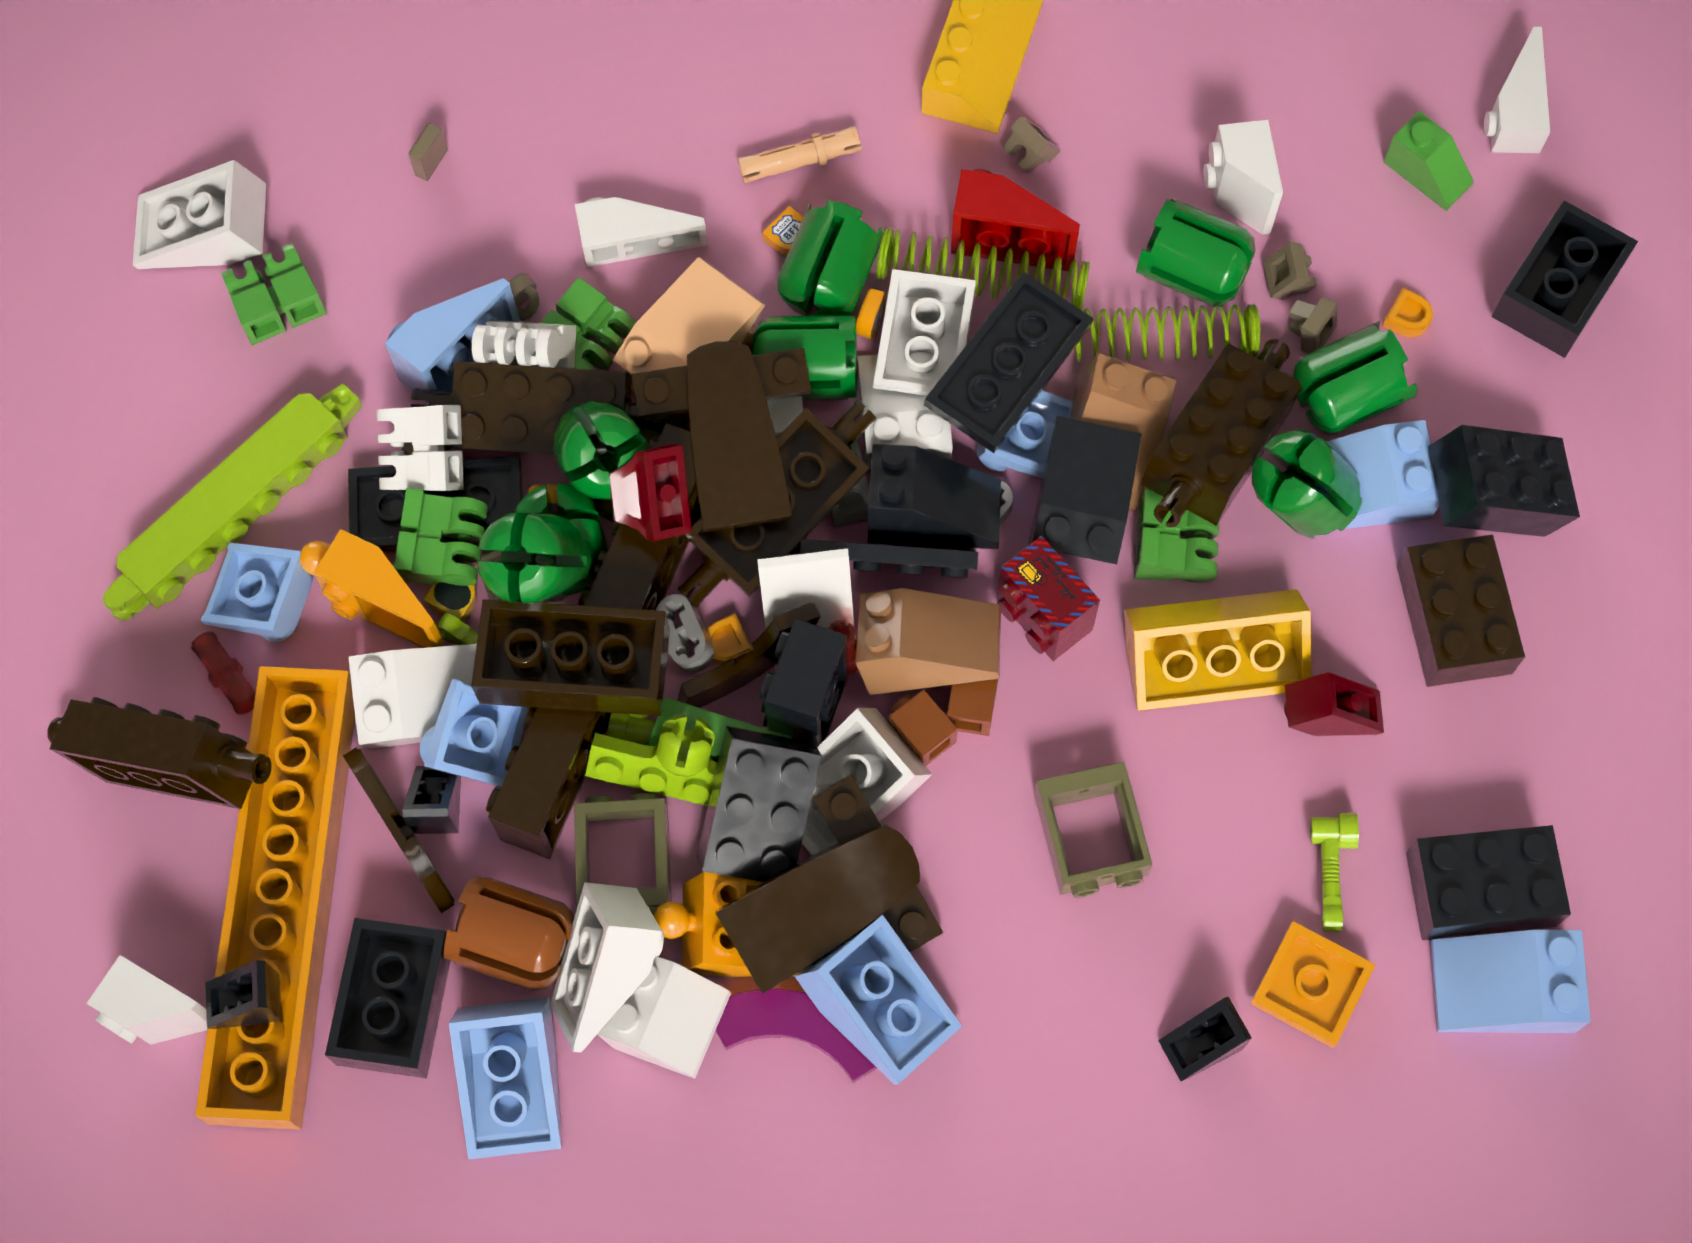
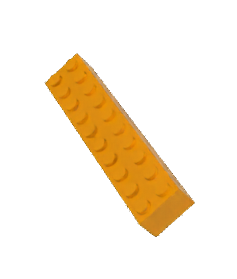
(281, 895)

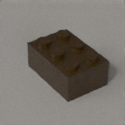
(1460, 610)

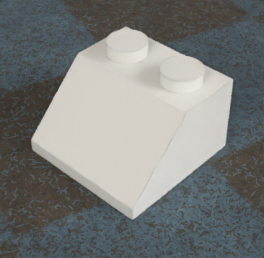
(1245, 173)
(143, 1006)
(668, 1018)

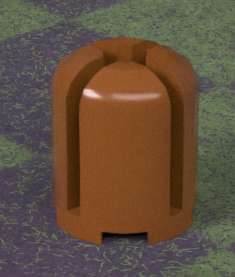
(510, 934)

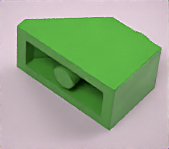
(1429, 161)

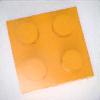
(1313, 984)

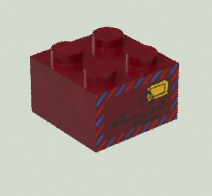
(1046, 599)

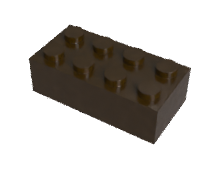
(571, 657)

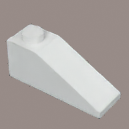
(1521, 110)
(629, 230)

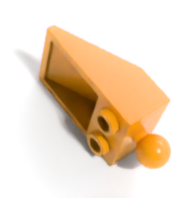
(367, 586)
(704, 940)

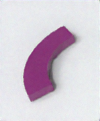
(792, 1016)

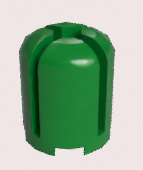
(1197, 254)
(828, 260)
(828, 349)
(1353, 379)
(577, 455)
(1292, 494)
(581, 513)
(518, 574)

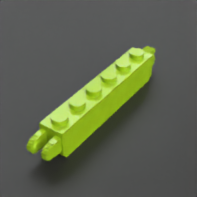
(229, 501)

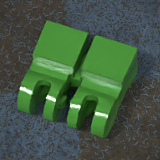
(261, 306)
(595, 318)
(420, 547)
(1167, 556)

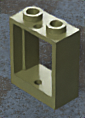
(1083, 786)
(638, 807)

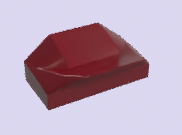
(653, 493)

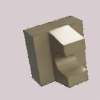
(1034, 140)
(1288, 271)
(1313, 323)

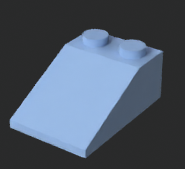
(437, 336)
(1392, 473)
(1511, 982)
(880, 1000)
(507, 1077)

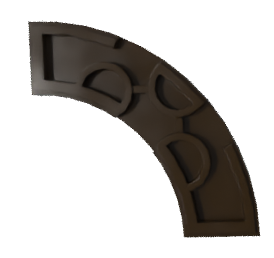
(736, 674)
(399, 829)

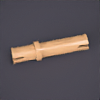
(807, 152)

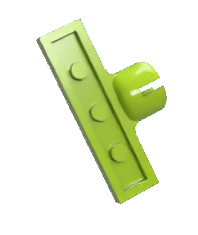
(673, 768)

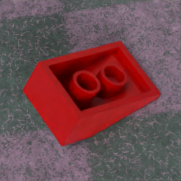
(1006, 215)

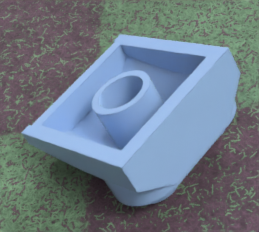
(1030, 439)
(259, 592)
(472, 736)

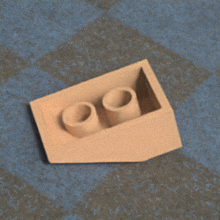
(692, 312)

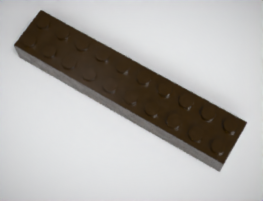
(557, 743)

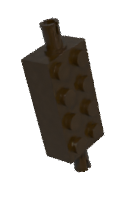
(522, 405)
(1221, 433)
(818, 476)
(158, 751)

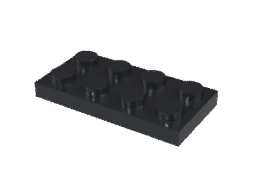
(1008, 362)
(378, 513)
(909, 559)

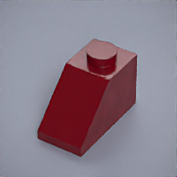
(1333, 706)

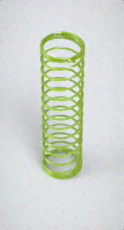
(890, 249)
(1249, 329)

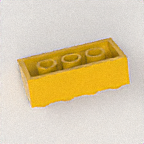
(979, 61)
(1217, 648)

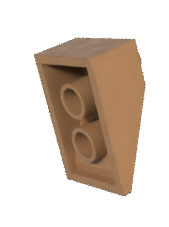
(1125, 399)
(925, 640)

